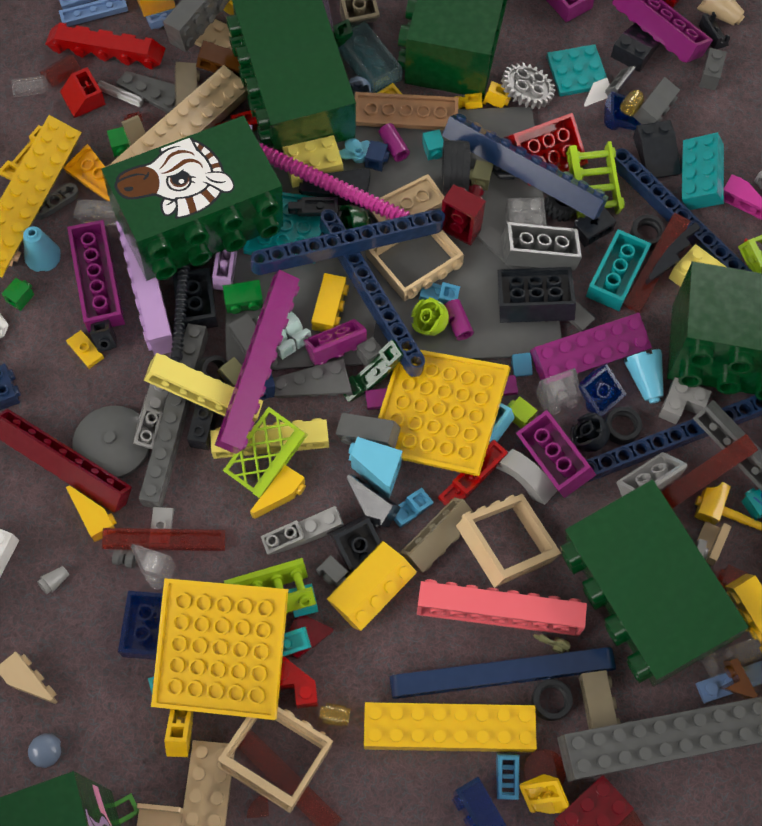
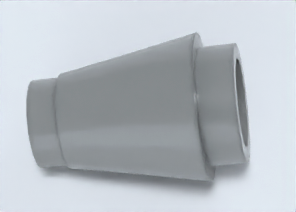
(52, 580)

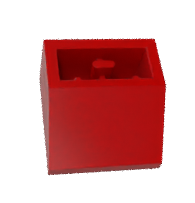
(82, 93)

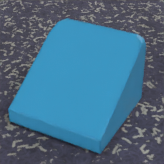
(521, 364)

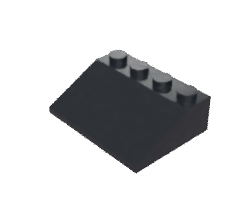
(536, 295)

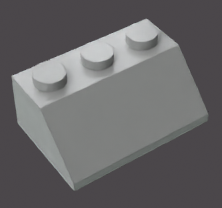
(662, 469)

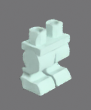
(295, 334)

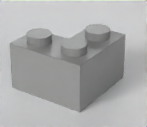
(683, 397)

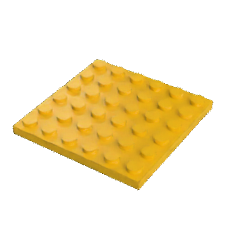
(446, 410)
(220, 648)

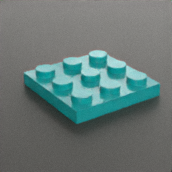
(576, 69)

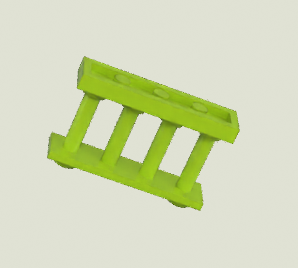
(578, 173)
(278, 576)

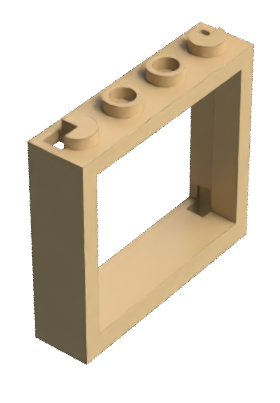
(427, 280)
(486, 556)
(259, 784)

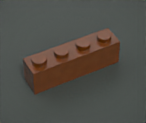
(213, 57)

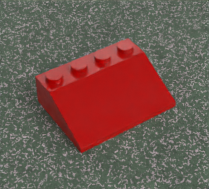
(551, 141)

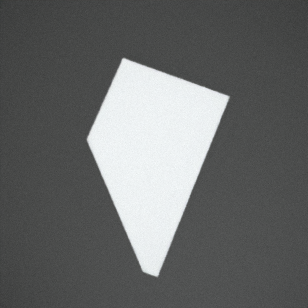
(597, 92)

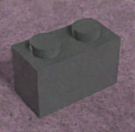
(712, 69)

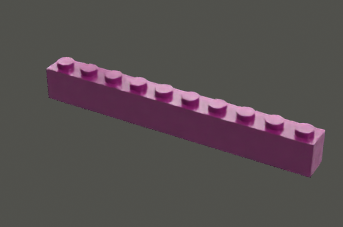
(257, 363)

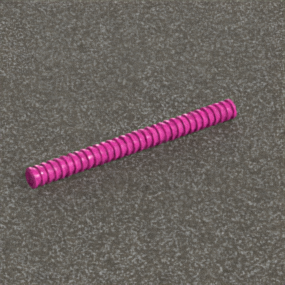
(333, 185)

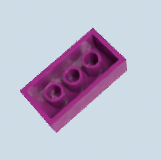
(556, 454)

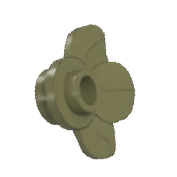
(559, 645)

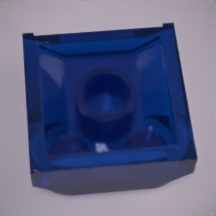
(614, 116)
(601, 390)

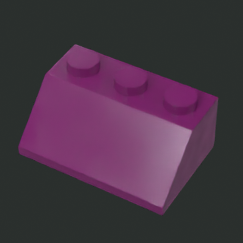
(335, 341)

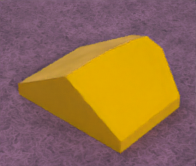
(544, 795)

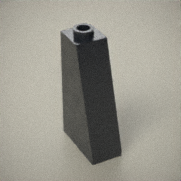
(358, 178)

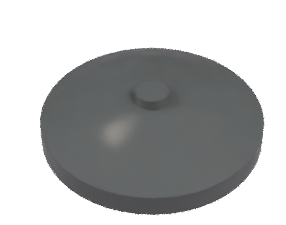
(108, 440)

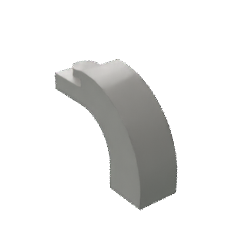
(529, 475)

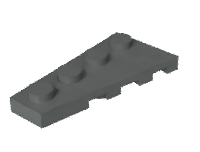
(314, 381)

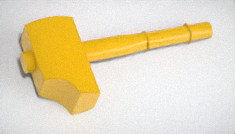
(712, 505)

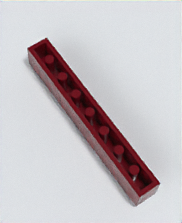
(63, 461)

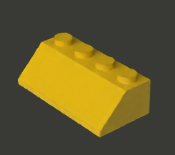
(371, 586)

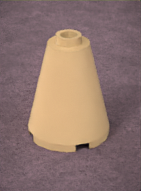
(725, 10)

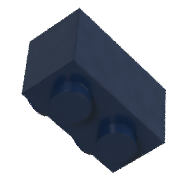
(8, 391)

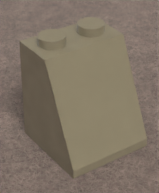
(359, 11)

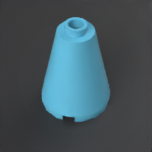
(39, 250)
(647, 374)

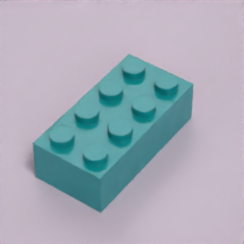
(703, 171)
(618, 270)

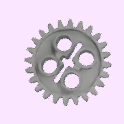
(527, 85)

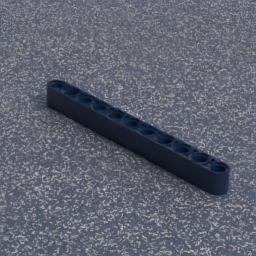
(636, 175)
(337, 244)
(376, 296)
(667, 443)
(501, 673)

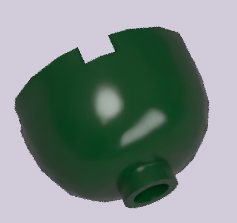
(353, 216)

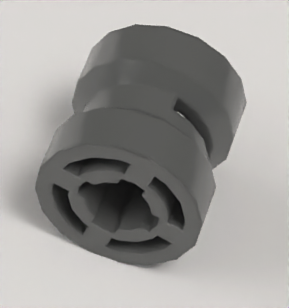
(124, 557)

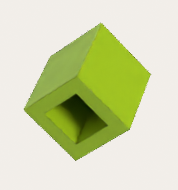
(522, 411)

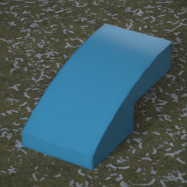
(442, 293)
(412, 507)

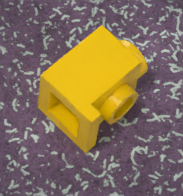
(496, 96)

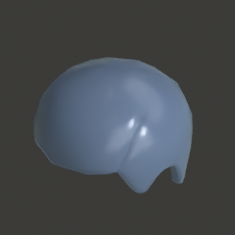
(360, 84)
(44, 750)

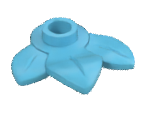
(355, 150)

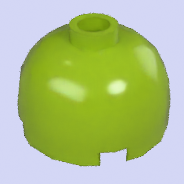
(429, 317)

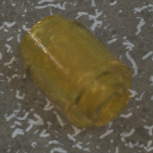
(632, 102)
(334, 714)

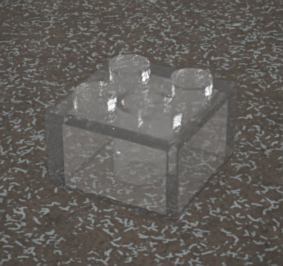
(526, 211)

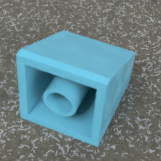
(376, 464)

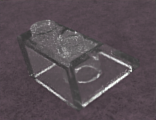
(559, 392)
(154, 565)

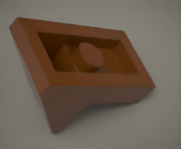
(741, 684)

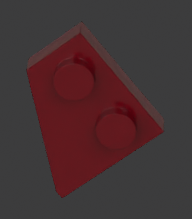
(315, 630)

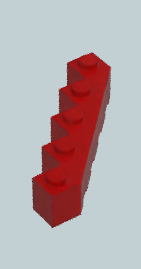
(105, 45)
(304, 685)

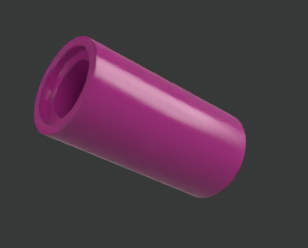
(395, 143)
(459, 320)

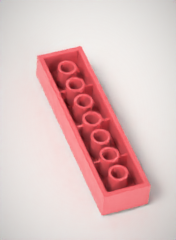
(501, 608)

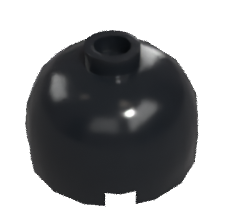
(590, 433)

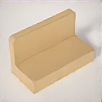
(715, 540)
(159, 815)

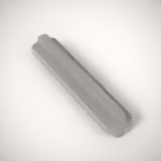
(121, 94)

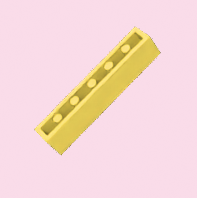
(191, 384)
(316, 438)

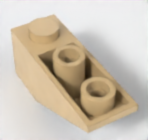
(19, 675)

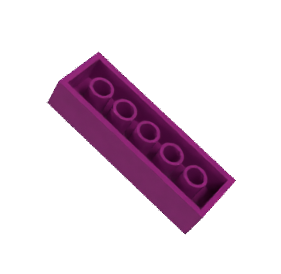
(666, 27)
(95, 274)
(592, 347)

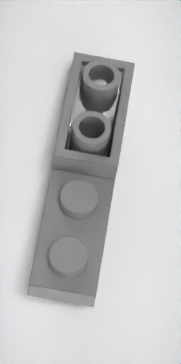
(150, 417)
(302, 532)

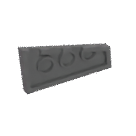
(154, 91)

